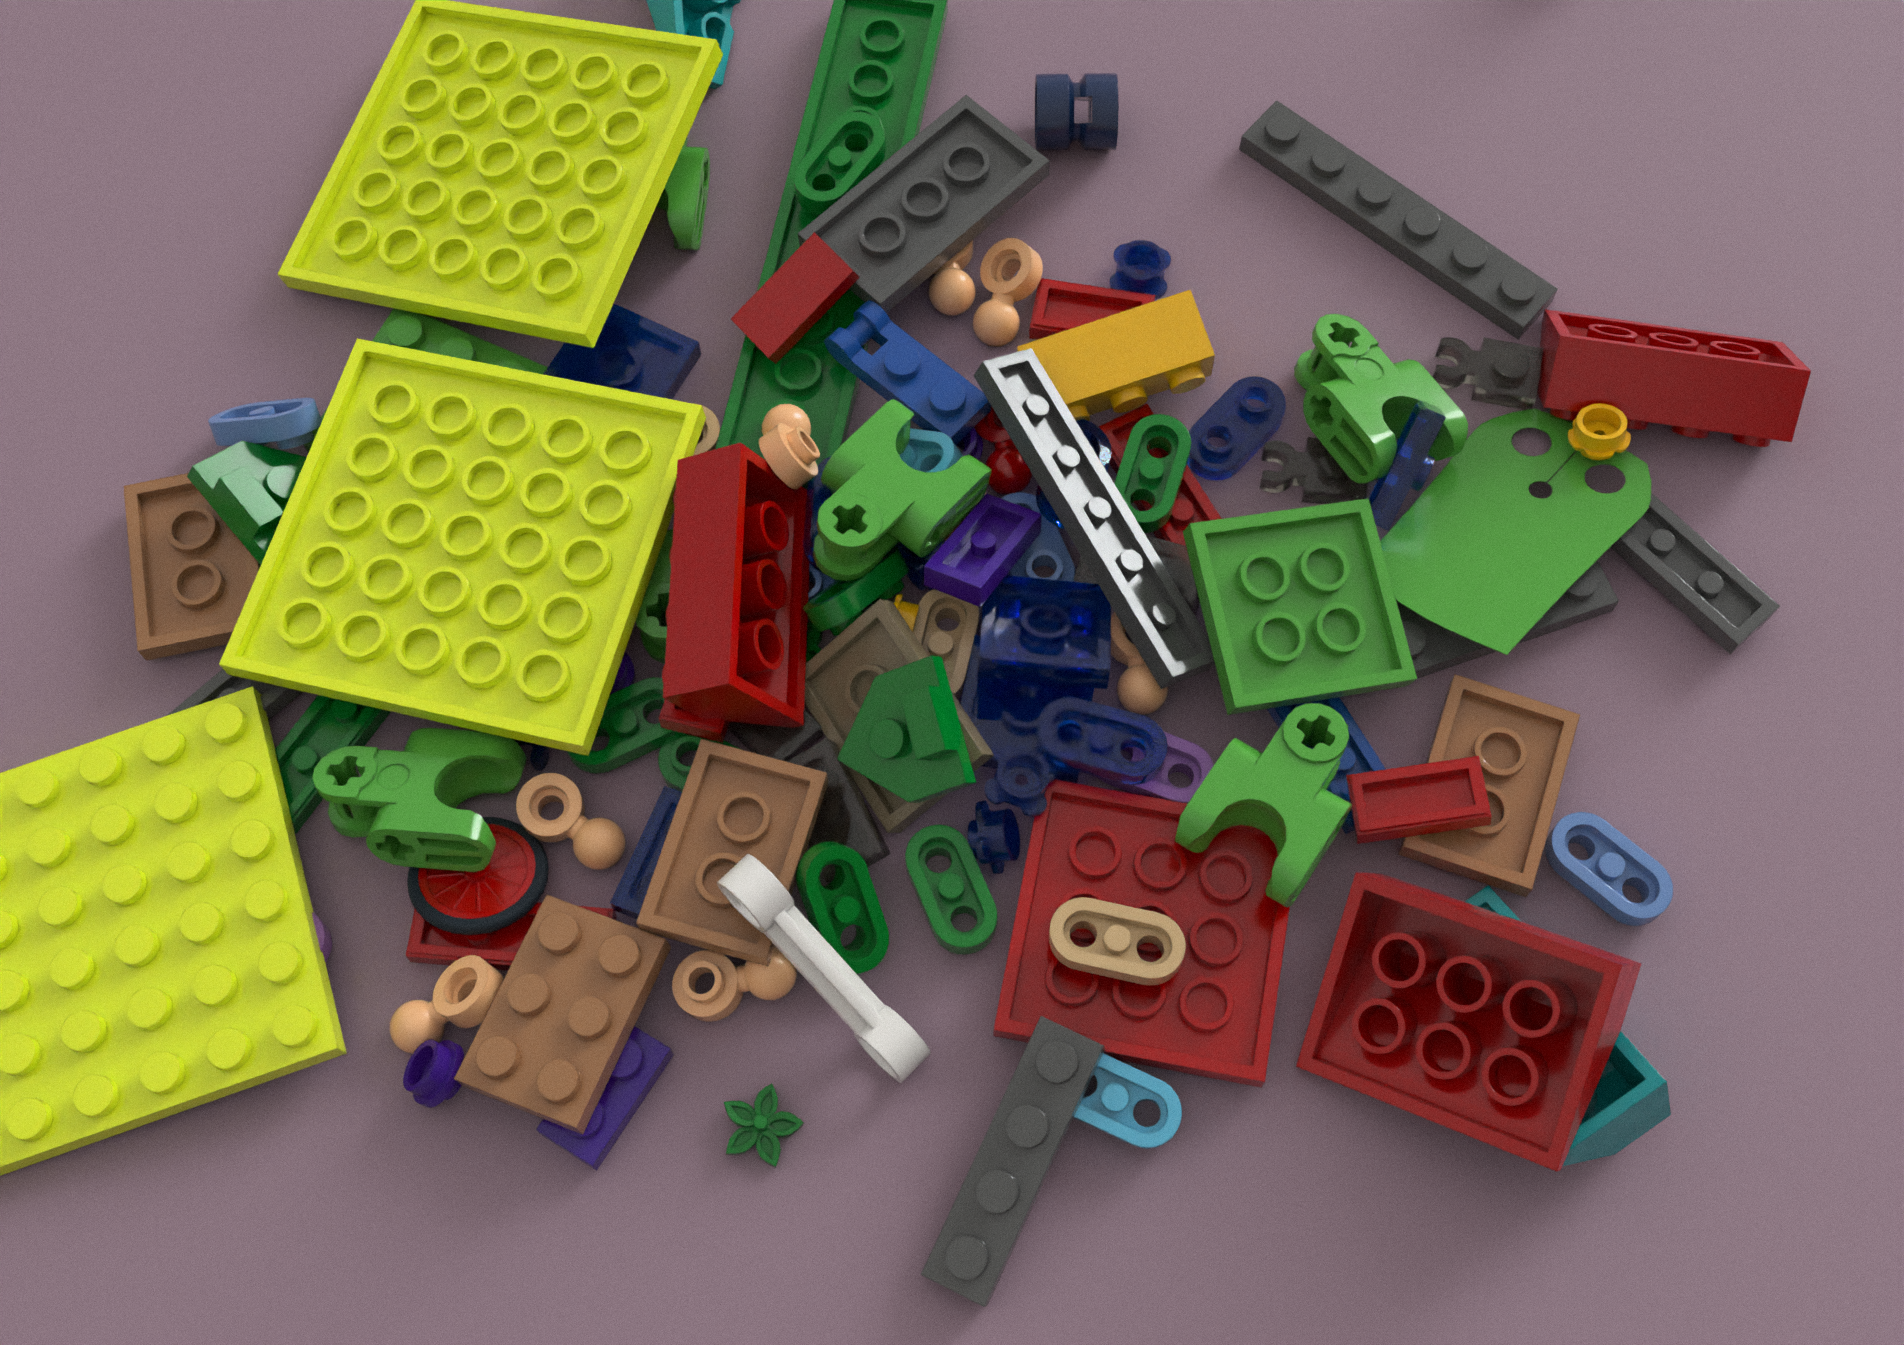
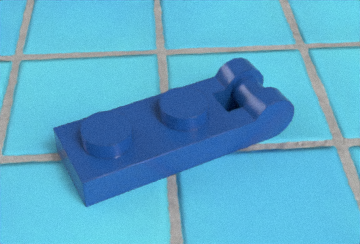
(908, 373)

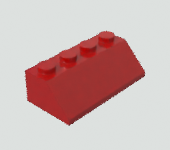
(1672, 377)
(737, 591)

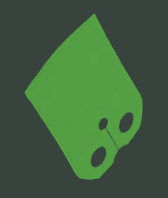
(1492, 555)

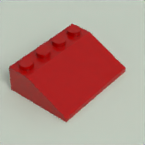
(1466, 1017)

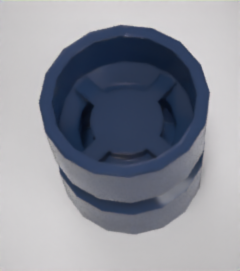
(1055, 111)

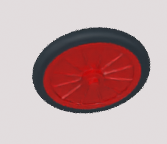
(486, 898)

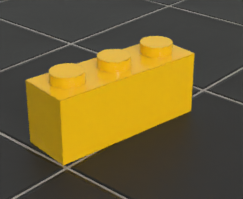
(1128, 356)

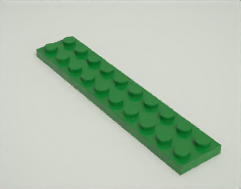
(874, 62)

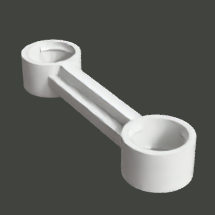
(772, 911)

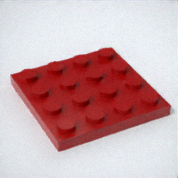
(1123, 850)

